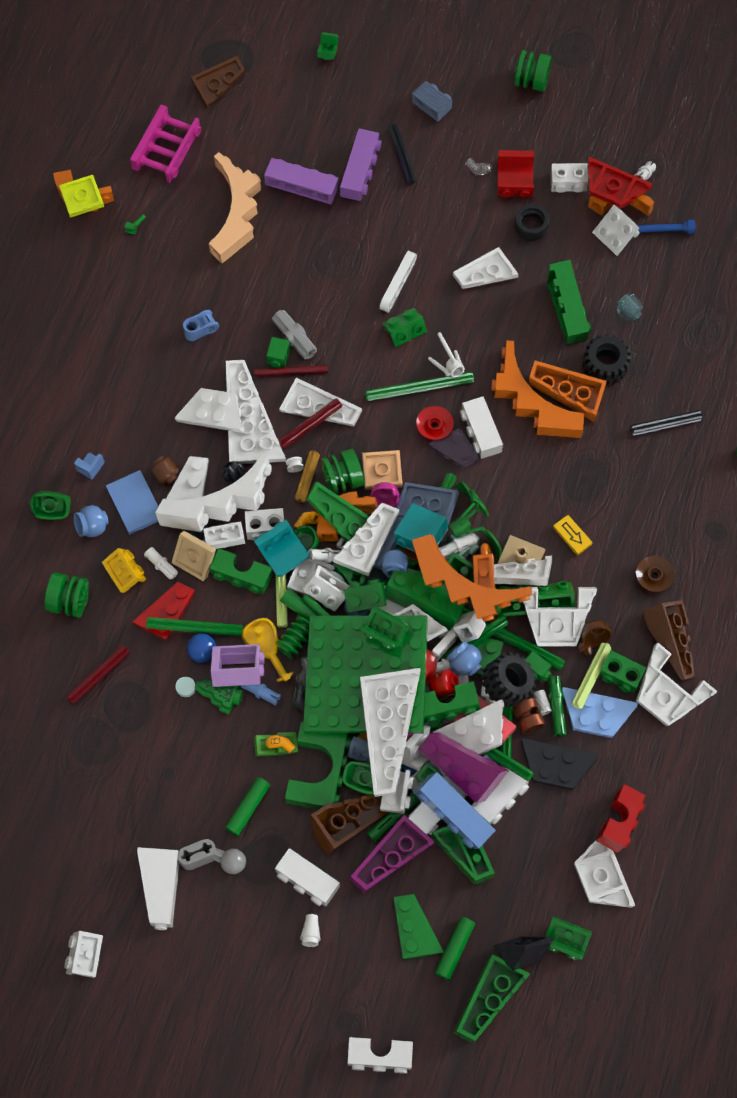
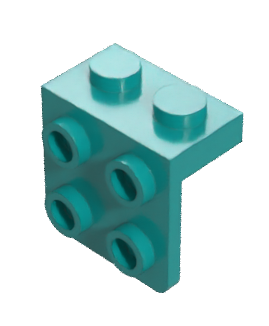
(282, 548)

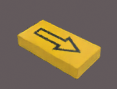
(572, 535)

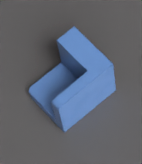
(90, 465)

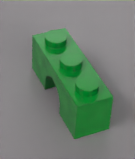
(254, 579)
(465, 703)

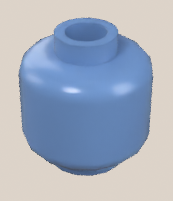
(393, 561)

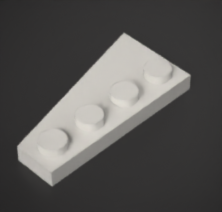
(364, 548)

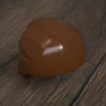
(593, 635)

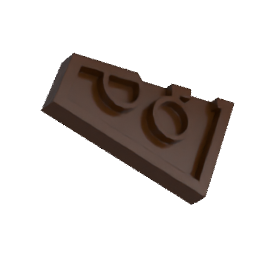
(217, 79)

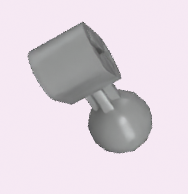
(231, 861)

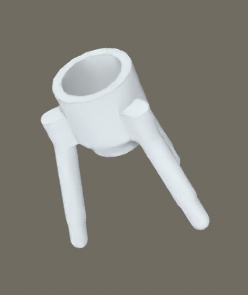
(453, 366)

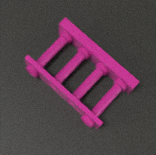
(155, 131)

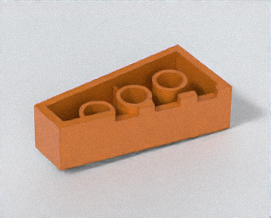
(570, 388)

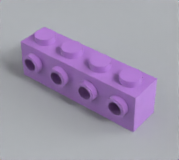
(359, 165)
(301, 180)

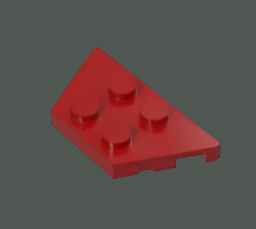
(614, 184)

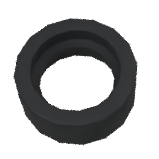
(531, 234)

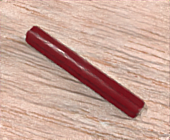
(310, 423)
(93, 678)

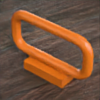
(484, 568)

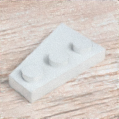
(485, 270)

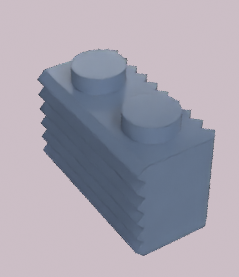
(432, 101)

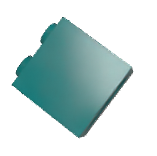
(419, 523)

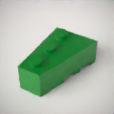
(471, 861)

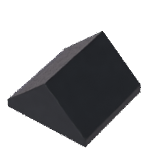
(523, 950)

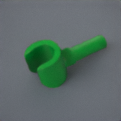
(132, 227)

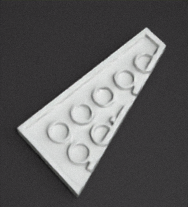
(258, 432)

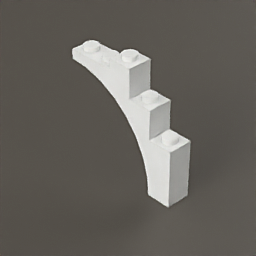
(220, 505)

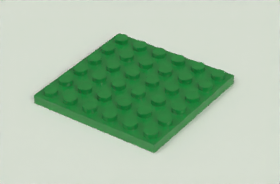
(342, 655)

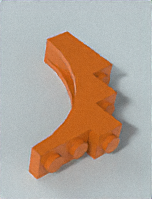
(547, 417)
(484, 599)

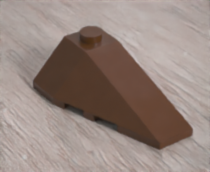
(668, 627)
(343, 820)

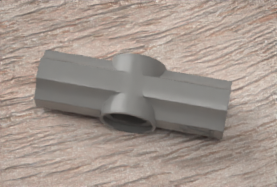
(295, 333)

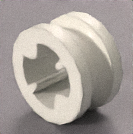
(294, 464)

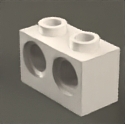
(264, 519)

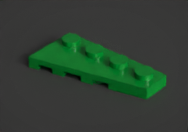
(336, 511)

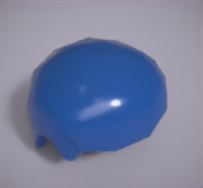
(200, 648)

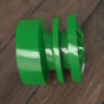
(533, 70)
(342, 471)
(62, 593)

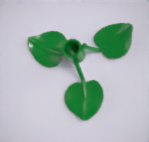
(462, 524)

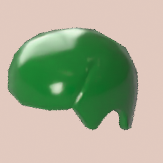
(308, 537)

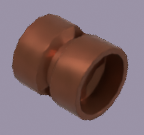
(529, 717)

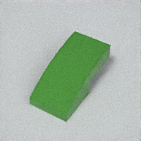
(262, 750)

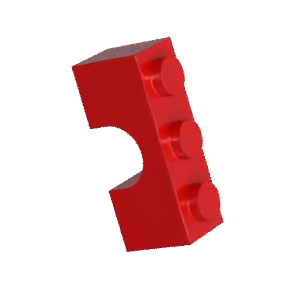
(628, 804)

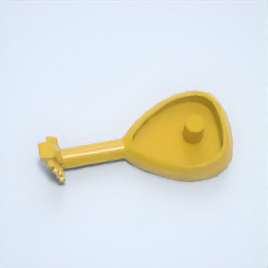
(264, 632)

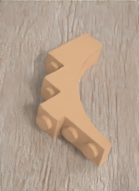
(237, 229)

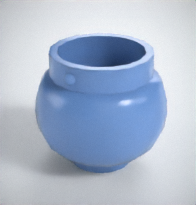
(90, 521)
(465, 659)

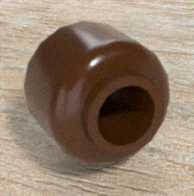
(164, 470)

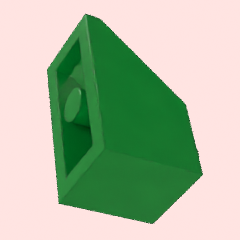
(462, 566)

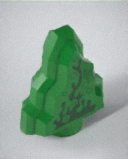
(221, 696)

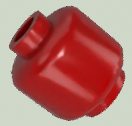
(443, 682)

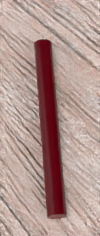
(291, 370)

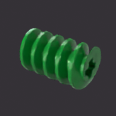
(294, 637)

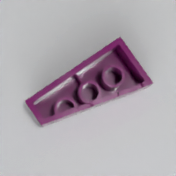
(463, 766)
(395, 850)

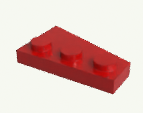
(168, 606)

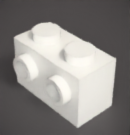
(569, 177)
(326, 588)

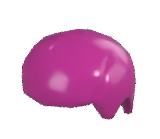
(385, 493)

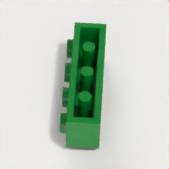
(552, 595)

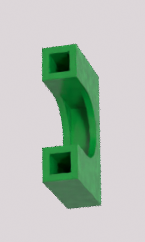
(324, 792)

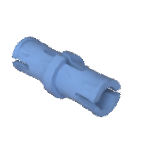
(262, 692)

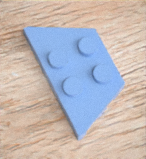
(600, 713)

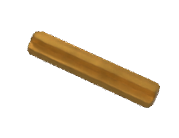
(307, 476)

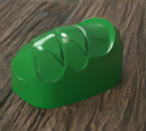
(50, 505)
(358, 777)

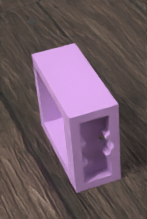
(237, 655)

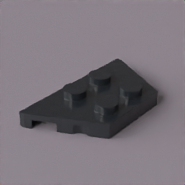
(557, 764)

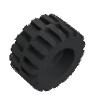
(611, 347)
(519, 674)

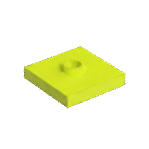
(81, 196)

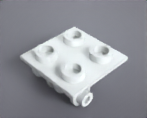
(616, 230)

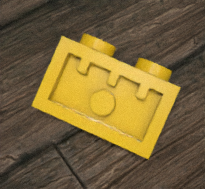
(123, 569)

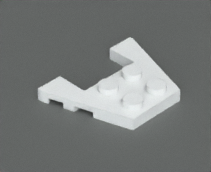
(559, 624)
(665, 697)

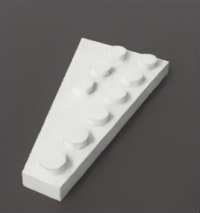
(388, 712)

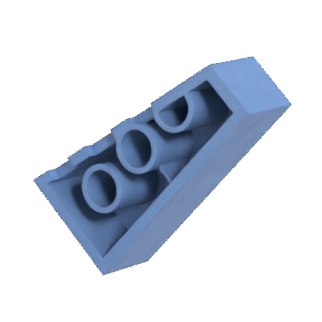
(454, 810)

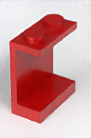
(515, 173)

